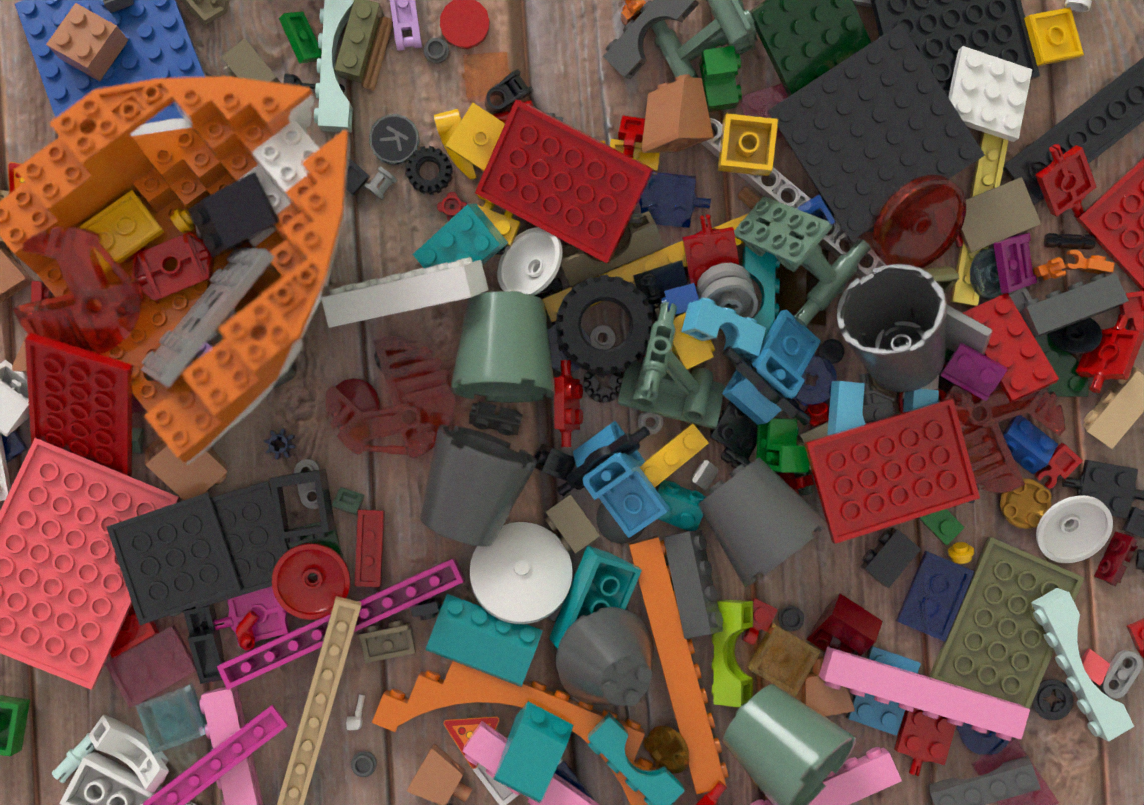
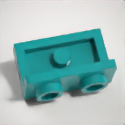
(683, 505)

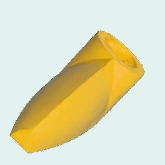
(446, 124)

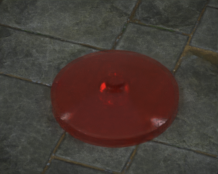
(919, 222)

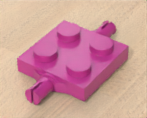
(263, 602)

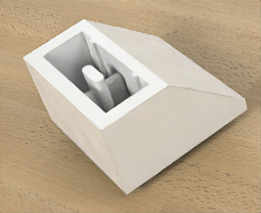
(13, 398)

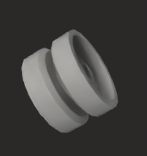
(729, 288)

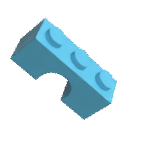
(741, 333)

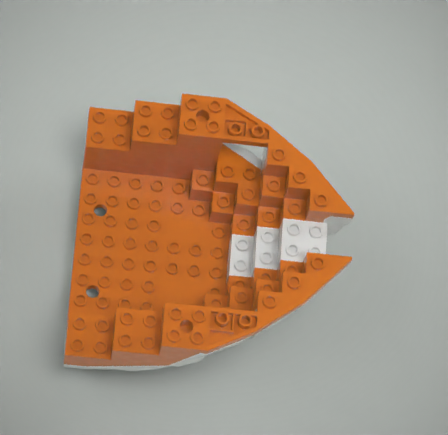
(174, 163)

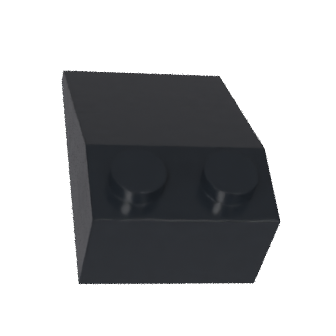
(233, 215)

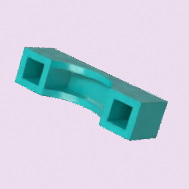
(762, 272)
(657, 785)

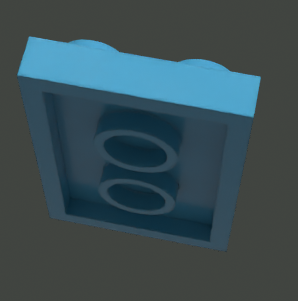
(877, 714)

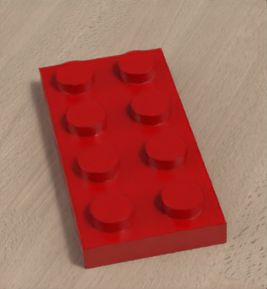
(1014, 348)

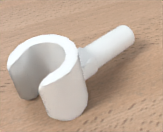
(356, 722)

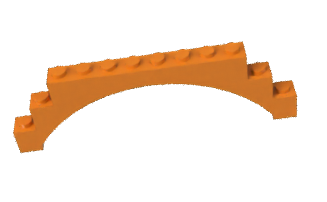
(472, 686)

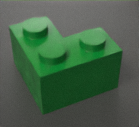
(718, 75)
(778, 446)

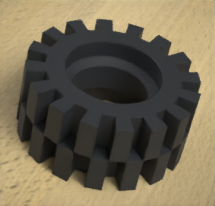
(425, 155)

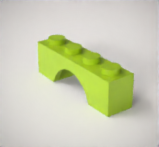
(730, 683)

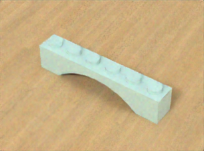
(334, 109)
(1060, 621)

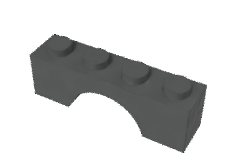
(627, 52)
(1007, 781)

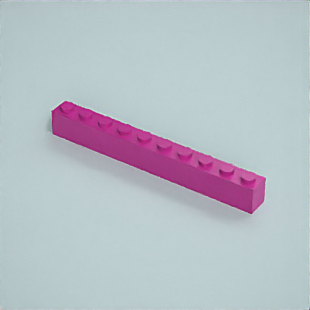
(311, 636)

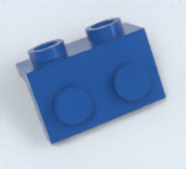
(1028, 444)

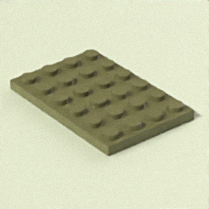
(995, 637)

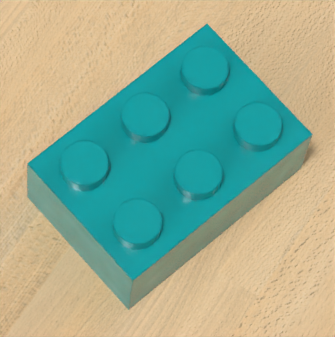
(462, 237)

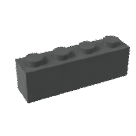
(1074, 305)
(693, 584)

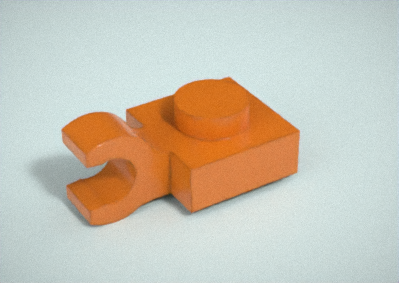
(631, 10)
(1094, 264)
(1051, 269)

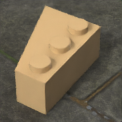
(1117, 409)

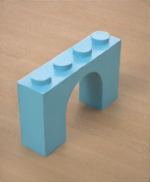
(847, 404)

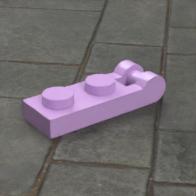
(405, 18)

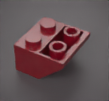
(845, 627)

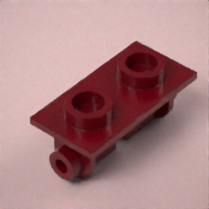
(1119, 550)

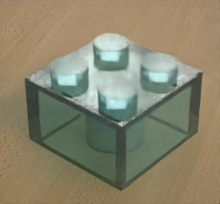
(172, 718)

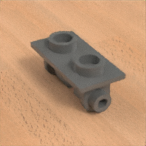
(483, 417)

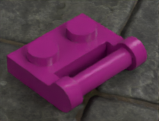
(1014, 263)

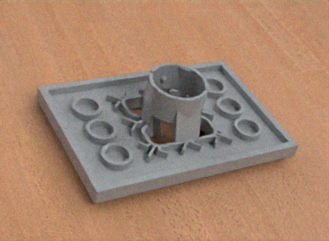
(206, 315)

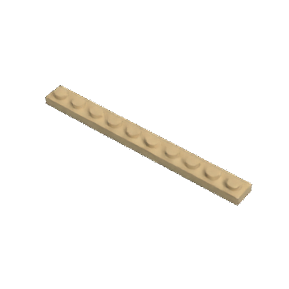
(319, 701)

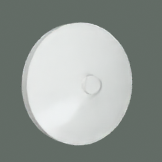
(521, 574)

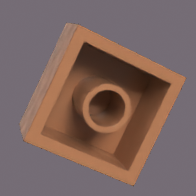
(87, 42)

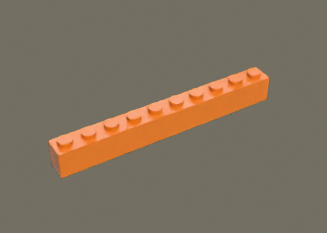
(677, 665)

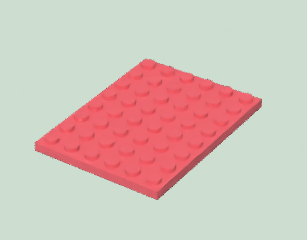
(58, 565)

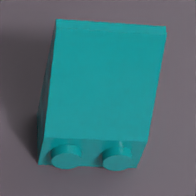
(533, 751)

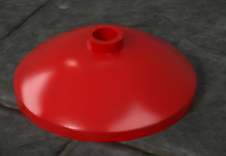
(299, 593)

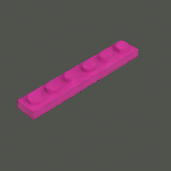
(220, 759)

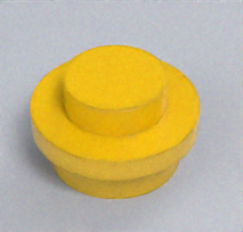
(182, 220)
(961, 552)

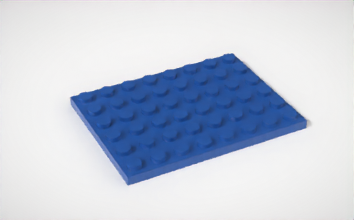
(155, 49)

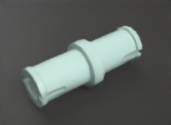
(73, 759)

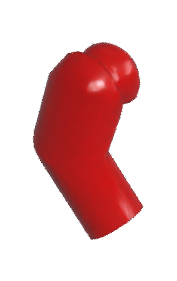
(245, 632)

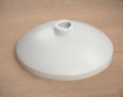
(530, 262)
(1074, 529)

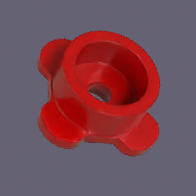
(451, 199)
(819, 414)

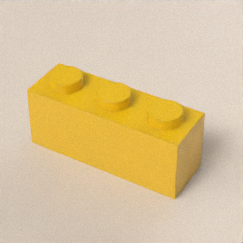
(673, 454)

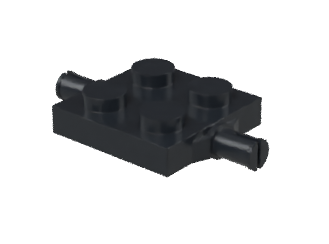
(1108, 483)

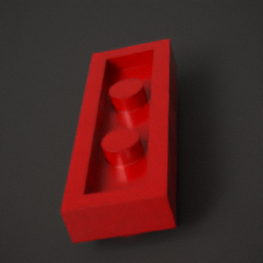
(369, 548)

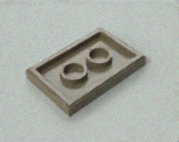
(998, 215)

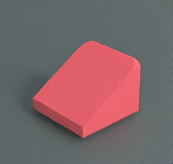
(1095, 666)

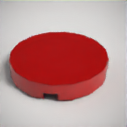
(464, 23)

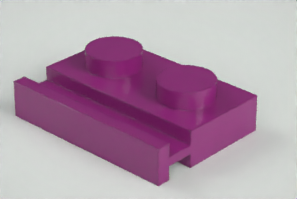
(973, 371)

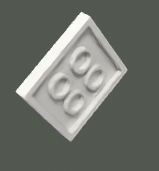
(989, 93)

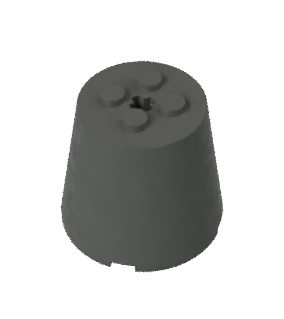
(896, 326)
(473, 485)
(758, 519)

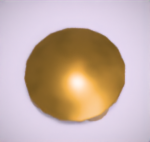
(1026, 504)
(667, 749)

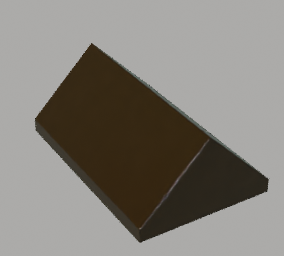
(794, 290)

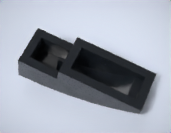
(204, 642)

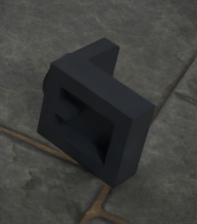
(554, 462)

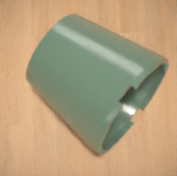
(504, 349)
(786, 746)

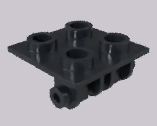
(658, 280)
(736, 431)

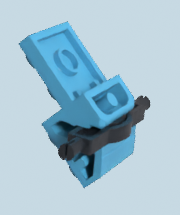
(772, 380)
(612, 472)

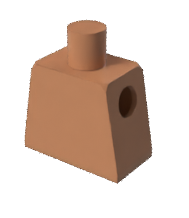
(12, 276)
(822, 698)
(439, 778)

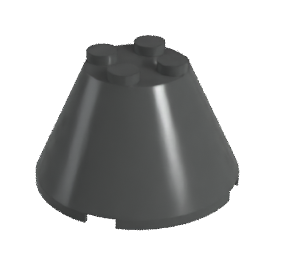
(606, 658)

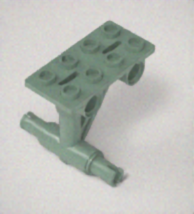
(730, 27)
(794, 241)
(664, 384)

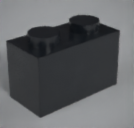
(889, 557)

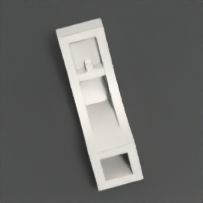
(131, 748)

